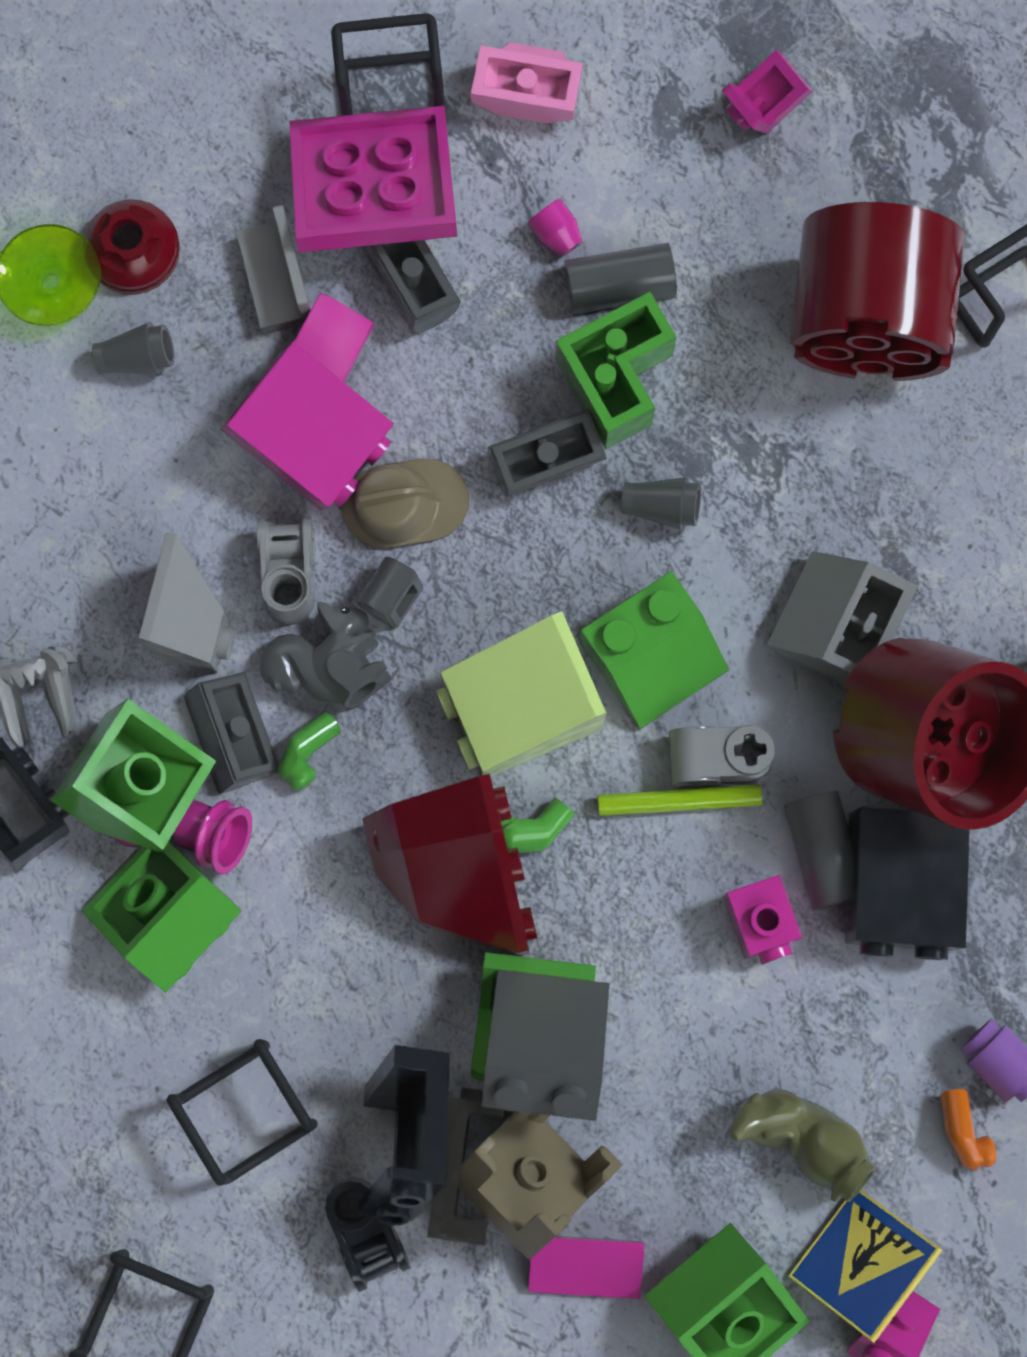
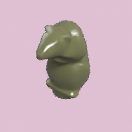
(820, 1141)

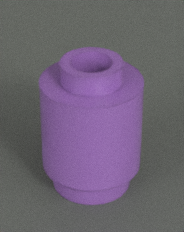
(999, 1060)

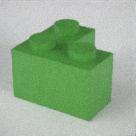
(604, 365)

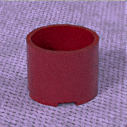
(877, 290)
(937, 731)

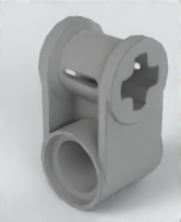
(286, 559)
(707, 755)

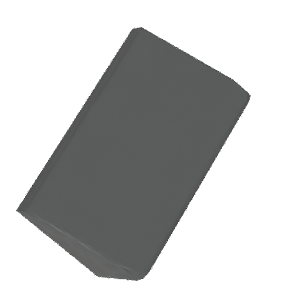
(231, 731)

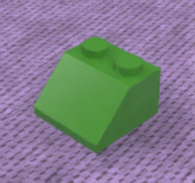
(654, 650)
(134, 778)
(161, 913)
(727, 1301)

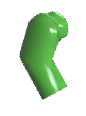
(302, 746)
(538, 833)

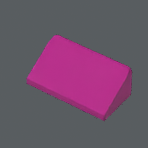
(334, 335)
(588, 1267)

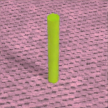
(680, 800)

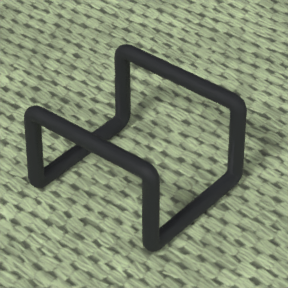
(342, 66)
(977, 281)
(261, 1050)
(122, 1261)

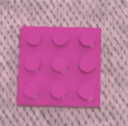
(372, 179)

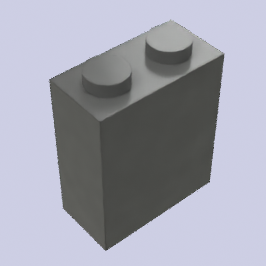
(546, 1045)

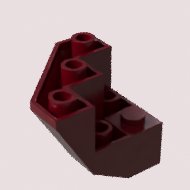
(452, 863)

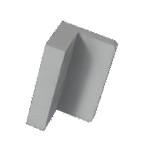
(274, 274)

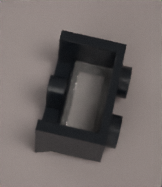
(26, 814)

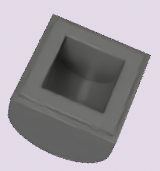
(390, 592)

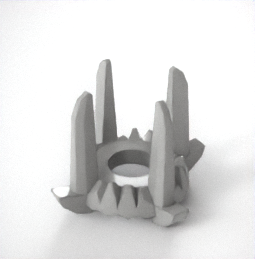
(51, 667)

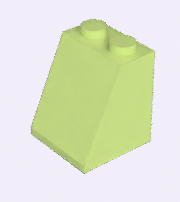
(522, 697)

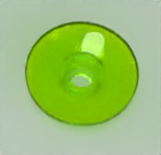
(42, 253)

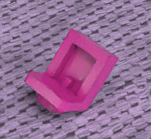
(766, 94)
(904, 1333)

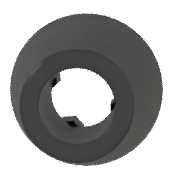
(139, 350)
(663, 501)

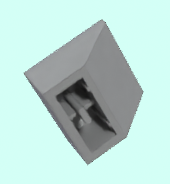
(840, 614)

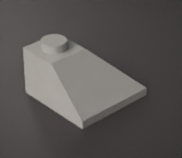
(183, 615)

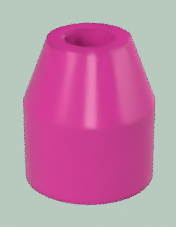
(556, 228)

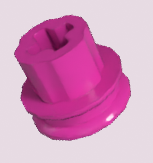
(215, 834)

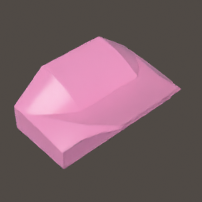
(526, 83)

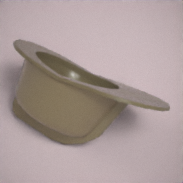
(406, 503)

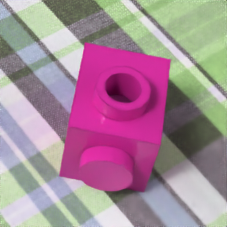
(763, 919)

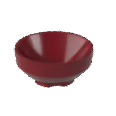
(146, 264)

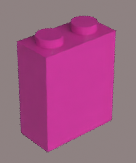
(309, 428)

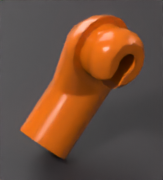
(960, 1131)

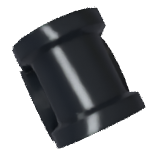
(364, 1238)

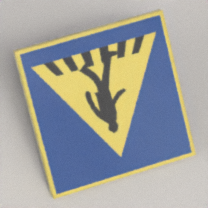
(865, 1264)

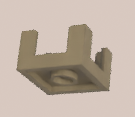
(532, 1180)

